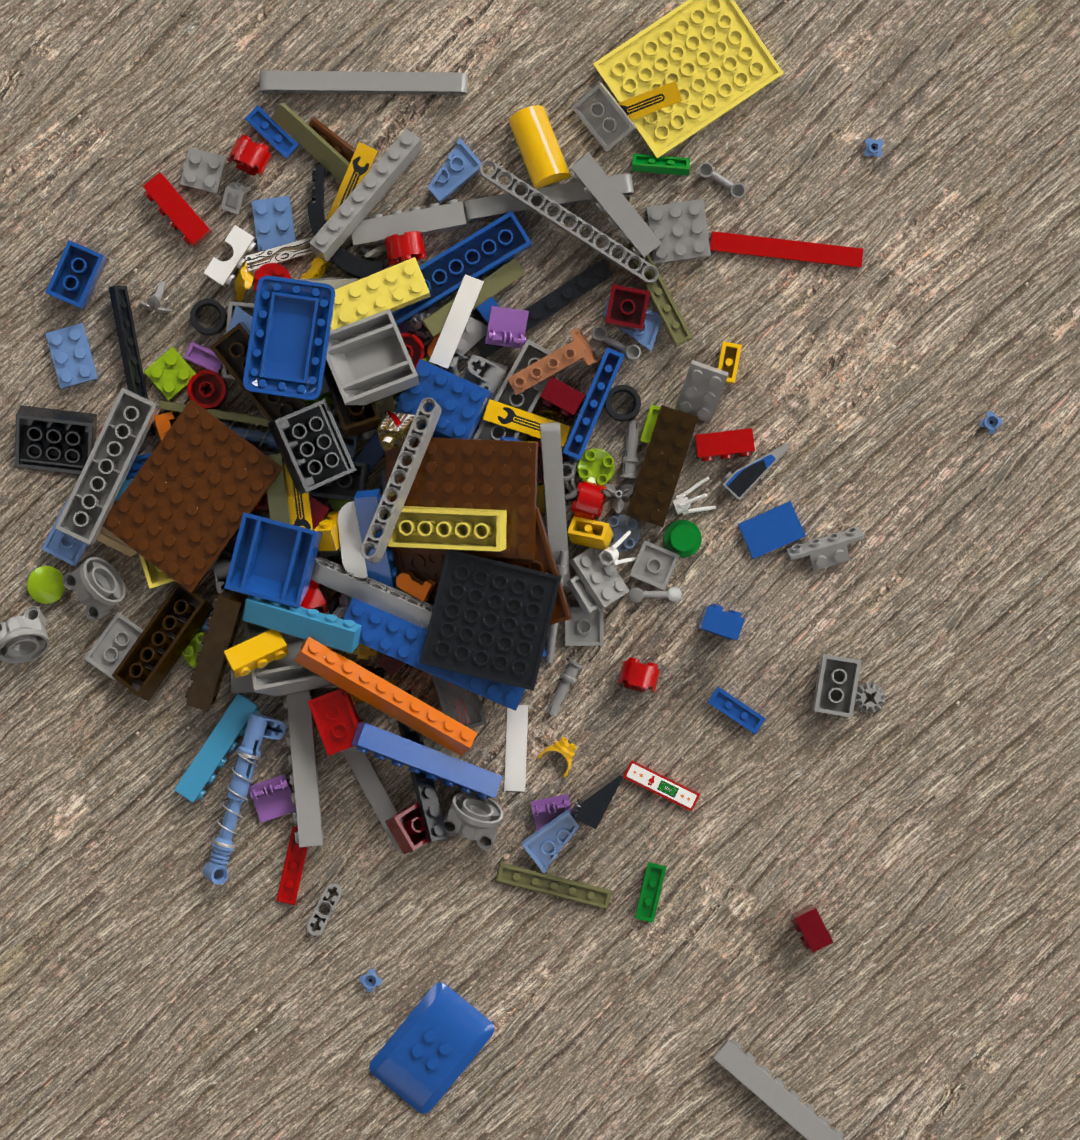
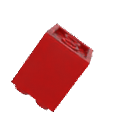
(335, 720)

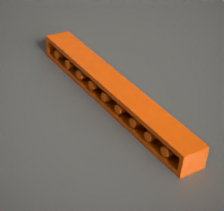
(385, 696)

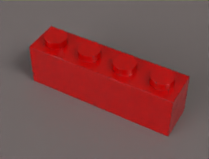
(177, 209)

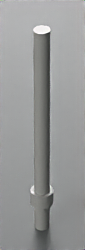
(562, 570)

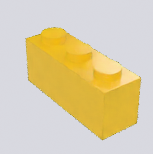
(256, 652)

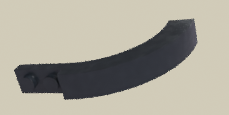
(342, 259)

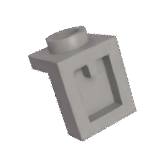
(233, 197)

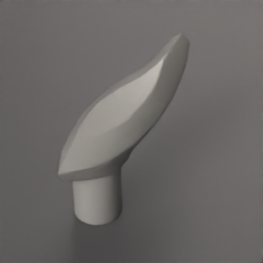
(373, 253)

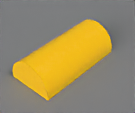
(538, 146)

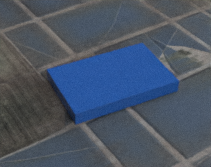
(771, 530)

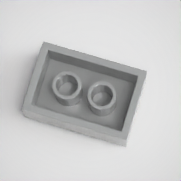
(836, 685)

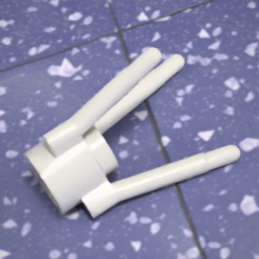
(682, 504)
(611, 554)

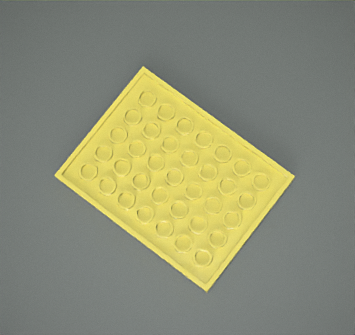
(708, 54)

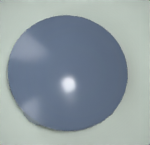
(620, 525)

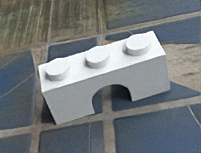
(223, 271)

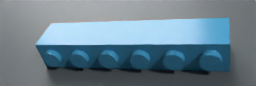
(303, 623)
(216, 748)

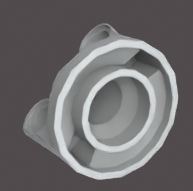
(96, 586)
(23, 637)
(474, 819)

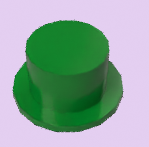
(682, 538)

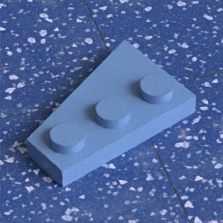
(650, 329)

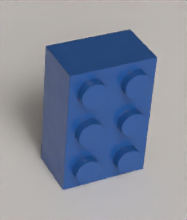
(76, 275)
(720, 622)

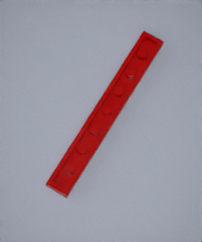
(786, 249)

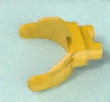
(243, 282)
(563, 747)

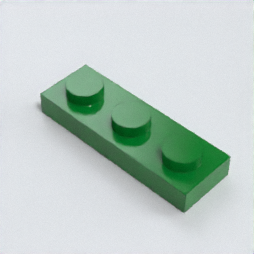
(662, 165)
(650, 892)

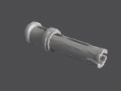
(630, 459)
(568, 679)

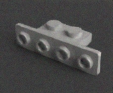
(827, 550)

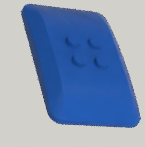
(289, 337)
(431, 1047)

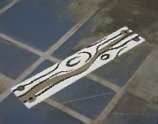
(279, 253)

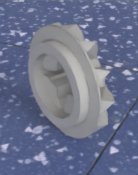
(415, 326)
(879, 698)

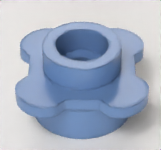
(873, 152)
(991, 417)
(375, 980)

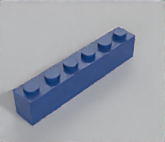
(592, 405)
(366, 506)

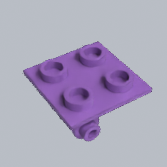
(507, 327)
(272, 798)
(549, 808)

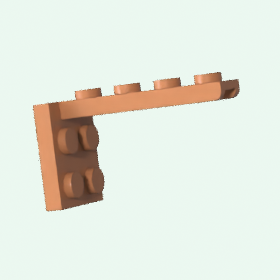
(553, 363)

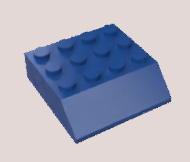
(459, 399)
(273, 560)

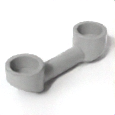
(706, 170)
(631, 352)
(636, 594)

